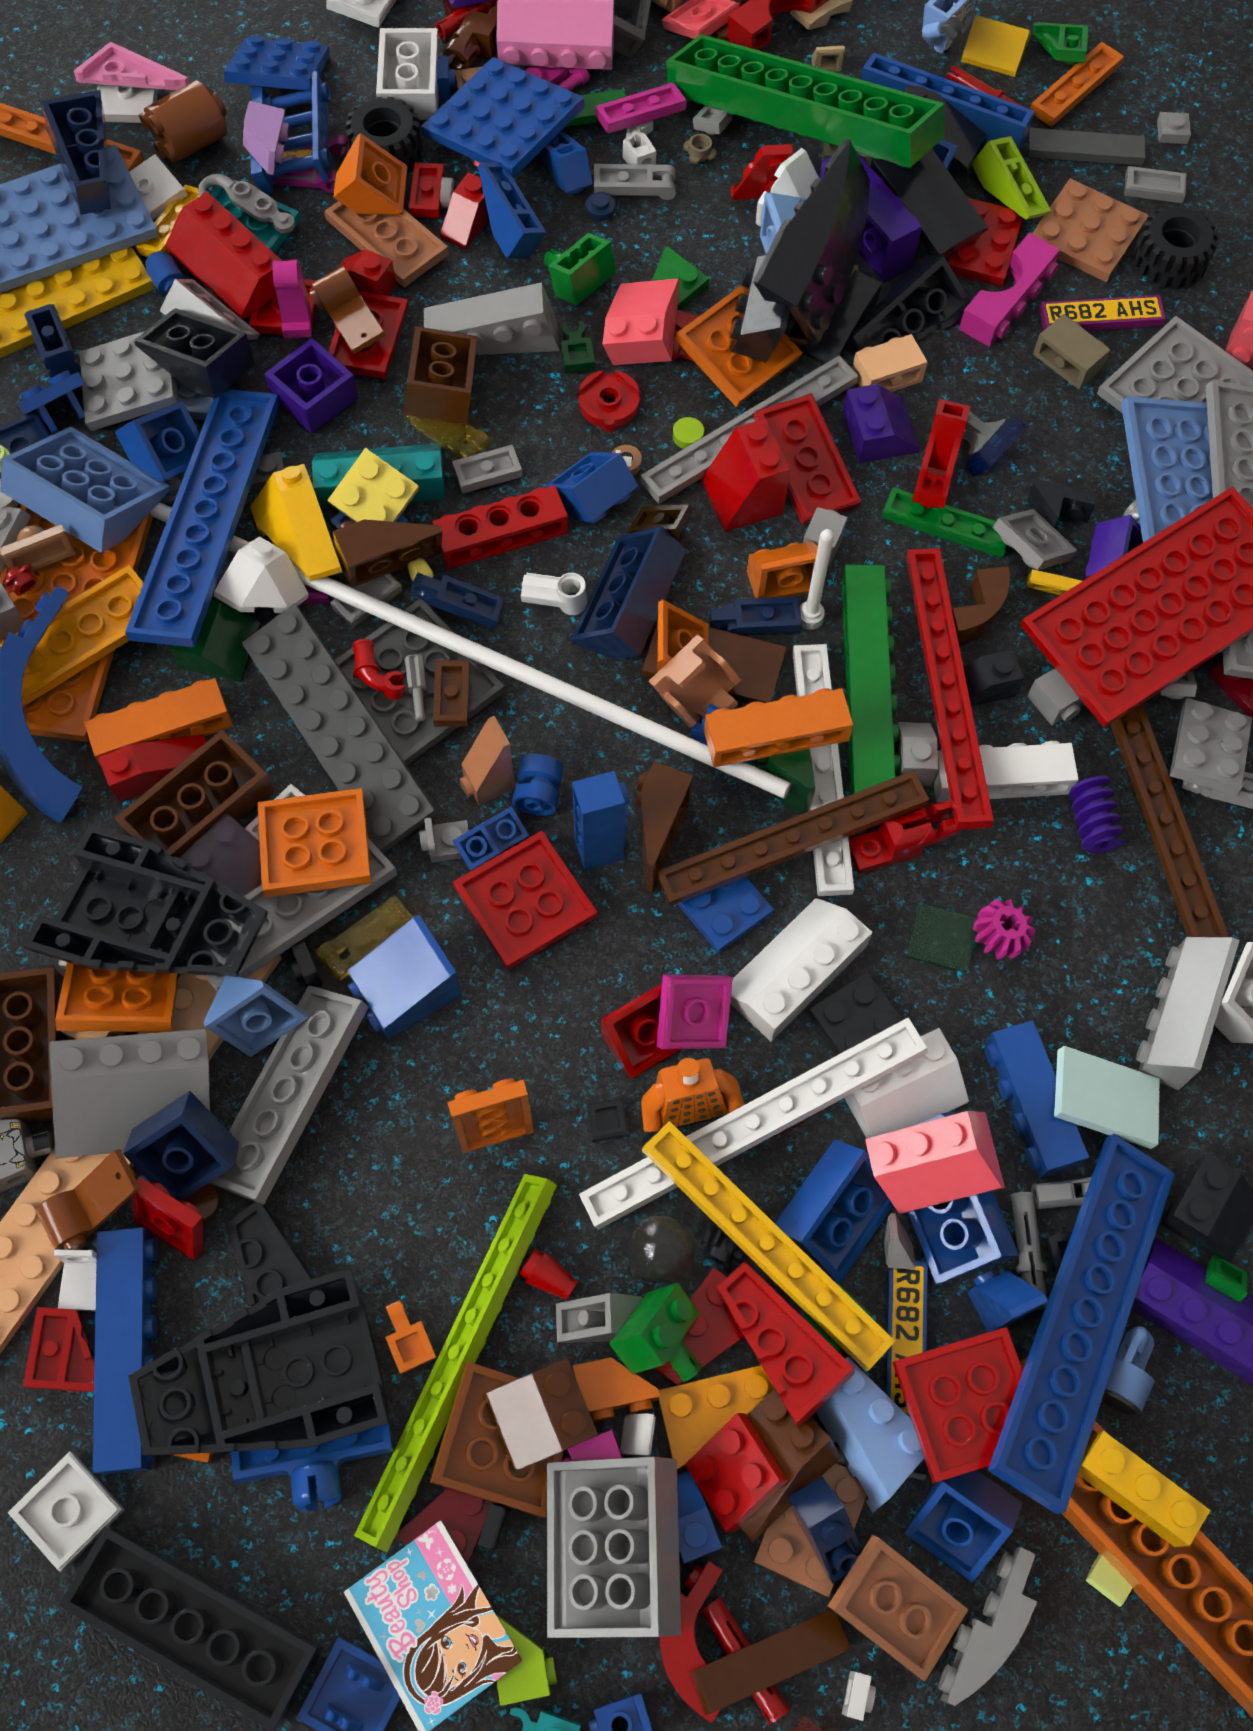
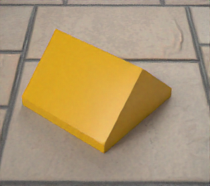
(995, 45)

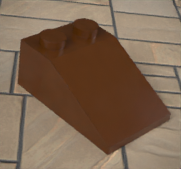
(382, 547)
(663, 806)
(800, 1453)

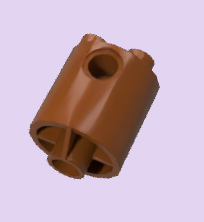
(185, 121)

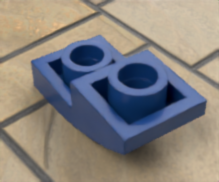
(490, 838)

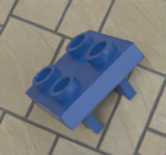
(60, 385)
(350, 1692)

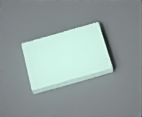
(1107, 1097)

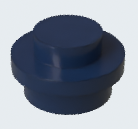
(600, 206)

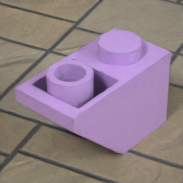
(263, 134)

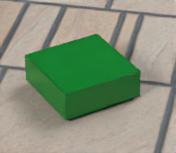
(1227, 1278)

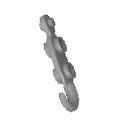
(251, 201)

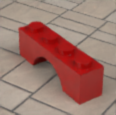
(753, 21)

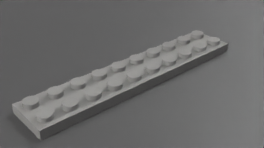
(1232, 465)

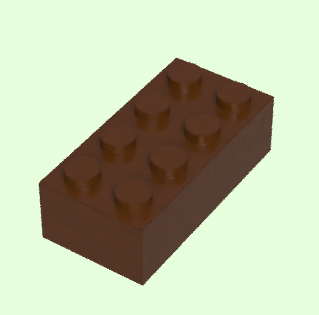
(196, 795)
(26, 1028)

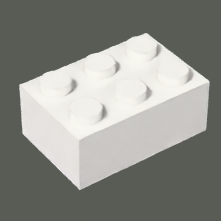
(409, 68)

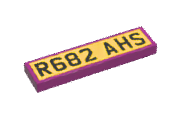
(1106, 312)

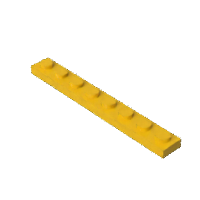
(768, 1246)

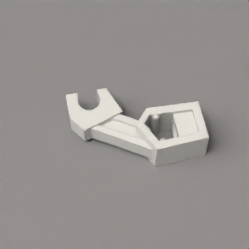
(637, 146)

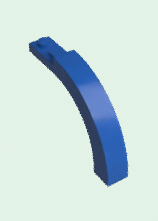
(19, 754)

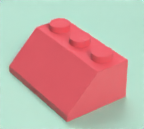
(936, 1161)

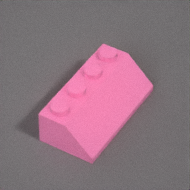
(556, 33)

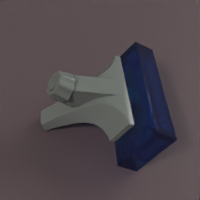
(989, 440)

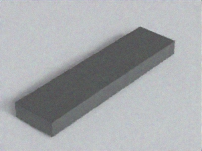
(1086, 146)

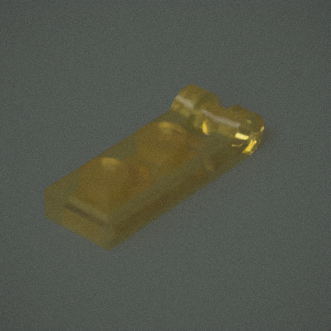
(451, 435)
(363, 937)

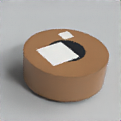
(631, 456)

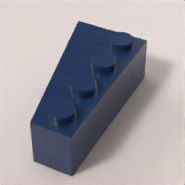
(80, 142)

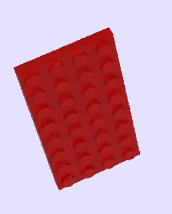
(1154, 610)

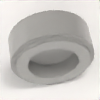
(448, 186)

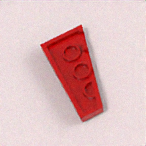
(790, 1350)

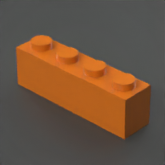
(169, 716)
(777, 727)

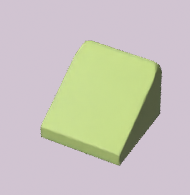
(1108, 1581)

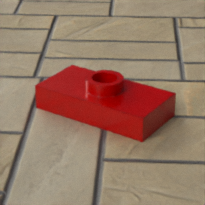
(426, 190)

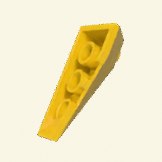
(294, 522)

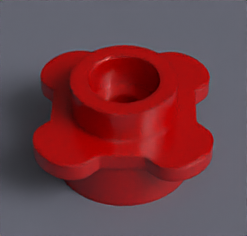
(20, 579)

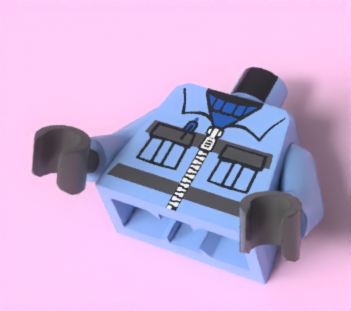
(945, 22)

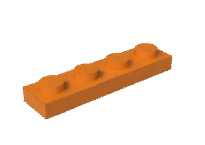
(1076, 84)

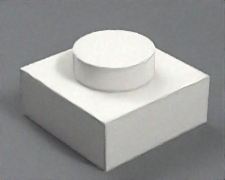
(858, 1696)

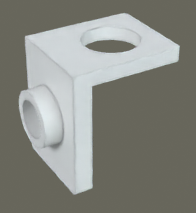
(78, 1279)

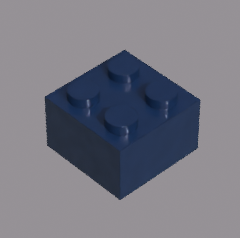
(181, 1147)

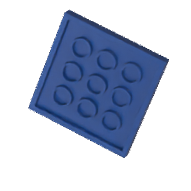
(503, 116)

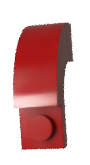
(941, 454)
(680, 1652)

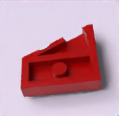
(760, 173)
(59, 1353)

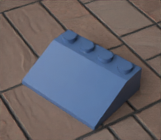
(81, 487)

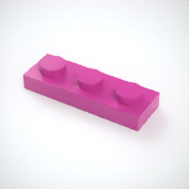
(640, 108)

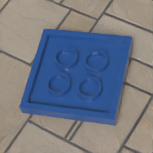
(276, 63)

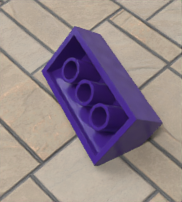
(1182, 1304)

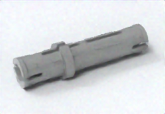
(1023, 1207)

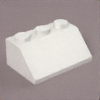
(912, 1092)

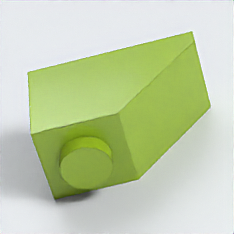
(531, 1676)

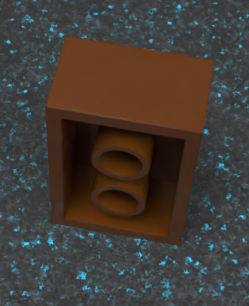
(440, 375)

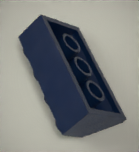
(628, 593)

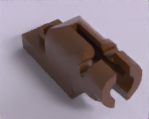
(473, 39)

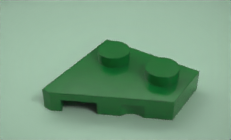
(676, 267)

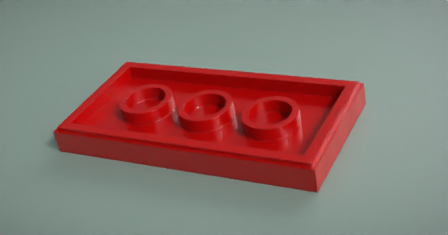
(815, 464)

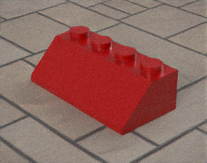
(223, 255)

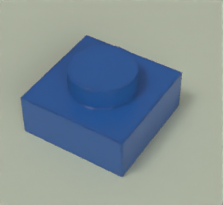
(445, 78)

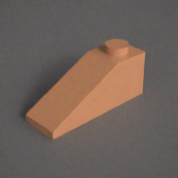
(488, 765)

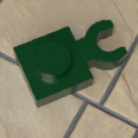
(577, 350)

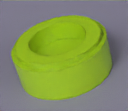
(687, 431)

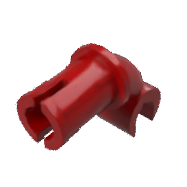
(369, 671)

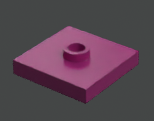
(694, 1011)

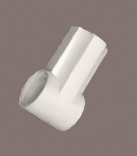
(554, 590)

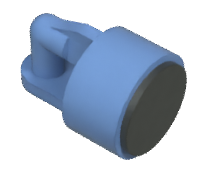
(1128, 1382)

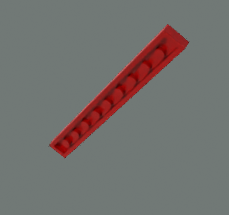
(949, 691)

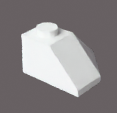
(794, 179)
(261, 578)

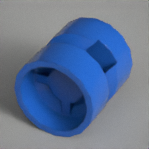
(538, 785)

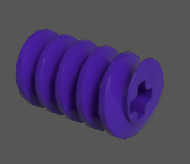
(1094, 817)

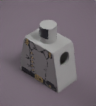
(19, 1151)

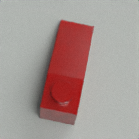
(142, 765)

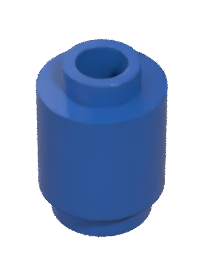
(162, 271)

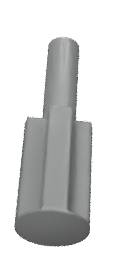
(416, 683)

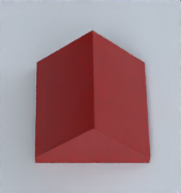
(633, 1033)

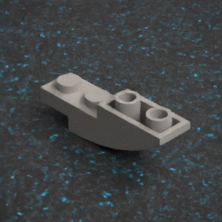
(988, 1645)

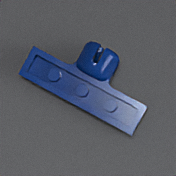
(313, 1466)

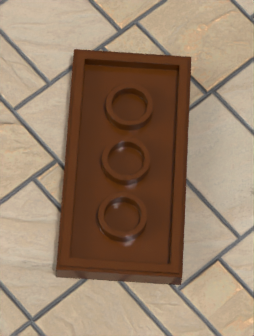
(752, 659)

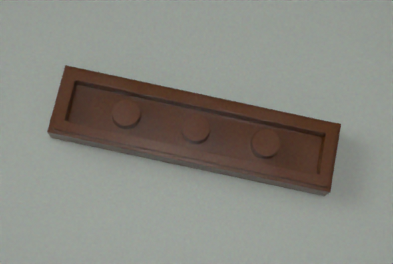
(769, 1661)

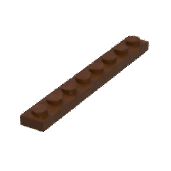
(1167, 826)
(792, 838)

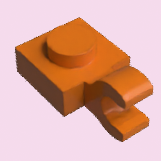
(410, 1342)

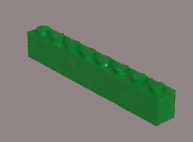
(869, 676)

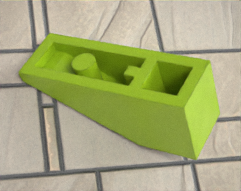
(1009, 179)

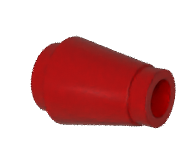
(547, 1274)

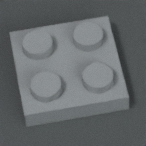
(1034, 539)

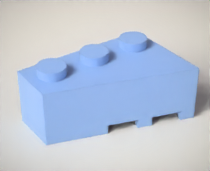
(872, 1436)

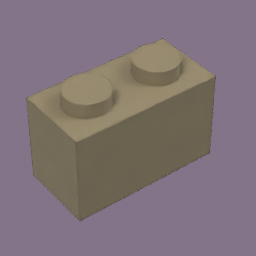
(1071, 351)

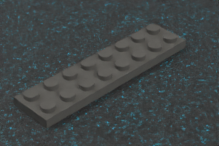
(339, 726)

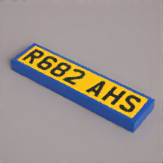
(905, 1322)

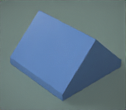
(251, 1014)

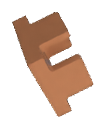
(695, 680)

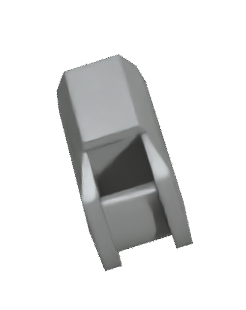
(1059, 1193)

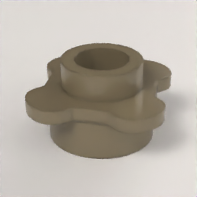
(699, 148)

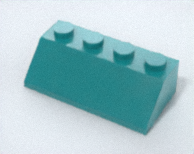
(417, 462)

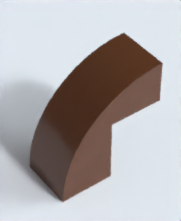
(989, 594)

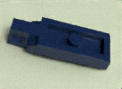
(459, 598)
(758, 616)

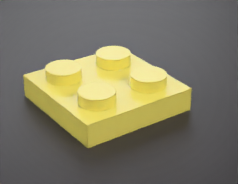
(373, 490)

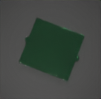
(942, 938)

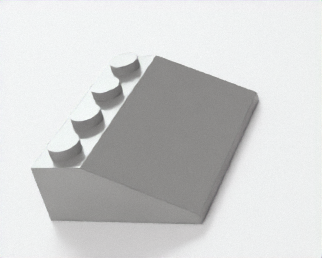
(118, 1082)
(613, 1548)

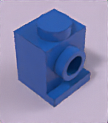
(629, 1707)

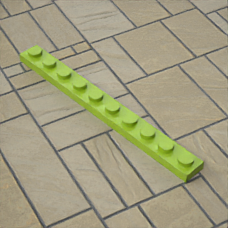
(463, 1345)

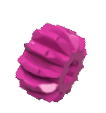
(1004, 929)

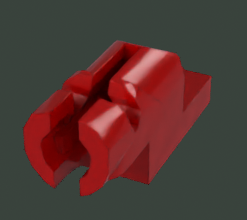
(902, 837)

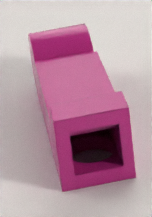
(292, 299)

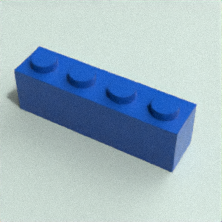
(600, 819)
(1030, 1088)

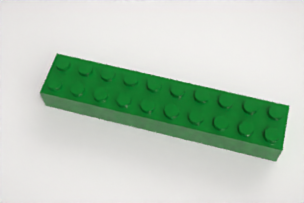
(807, 100)

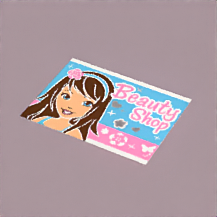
(432, 1627)

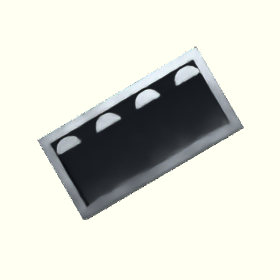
(936, 200)

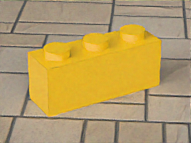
(1142, 1490)

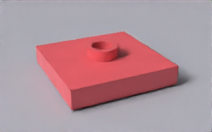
(699, 17)

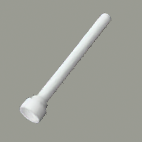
(812, 611)

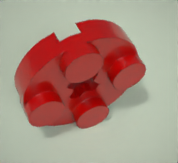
(614, 414)

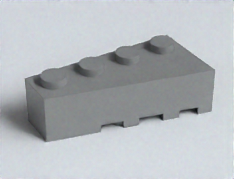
(502, 321)

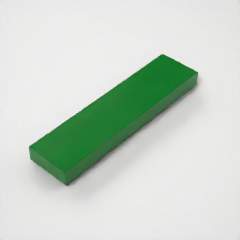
(945, 523)

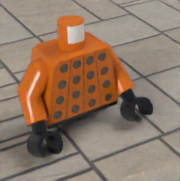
(689, 1096)

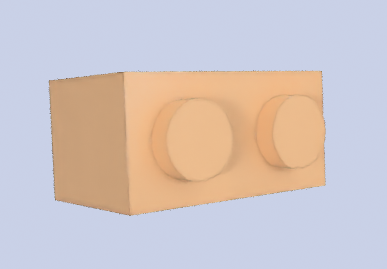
(891, 364)

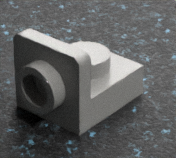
(439, 837)

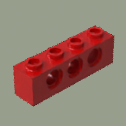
(517, 532)

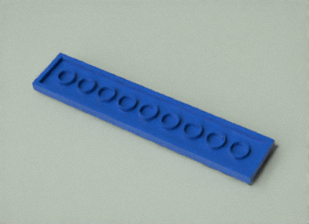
(203, 519)
(1082, 1326)

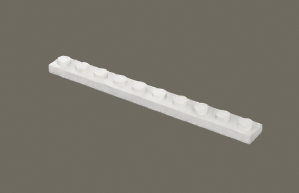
(762, 1118)

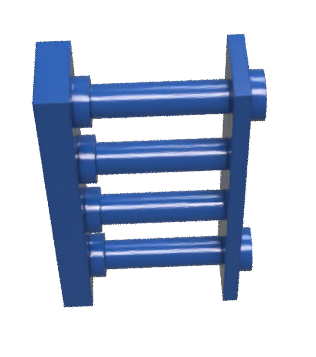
(318, 117)

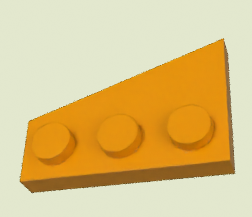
(702, 1407)

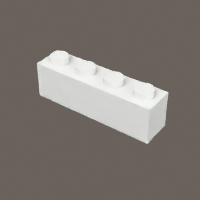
(1020, 771)

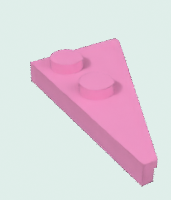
(125, 68)

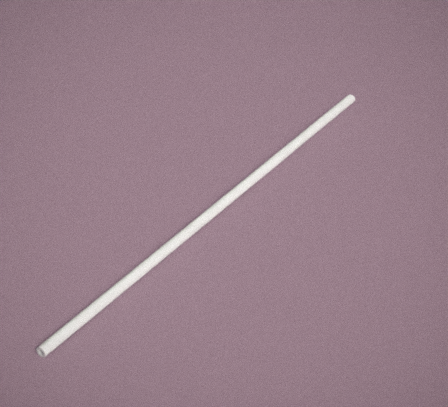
(526, 674)

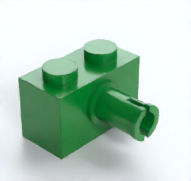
(580, 268)
(657, 1333)

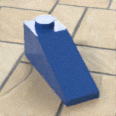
(567, 163)
(509, 213)
(1004, 1299)

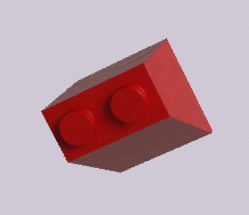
(748, 477)

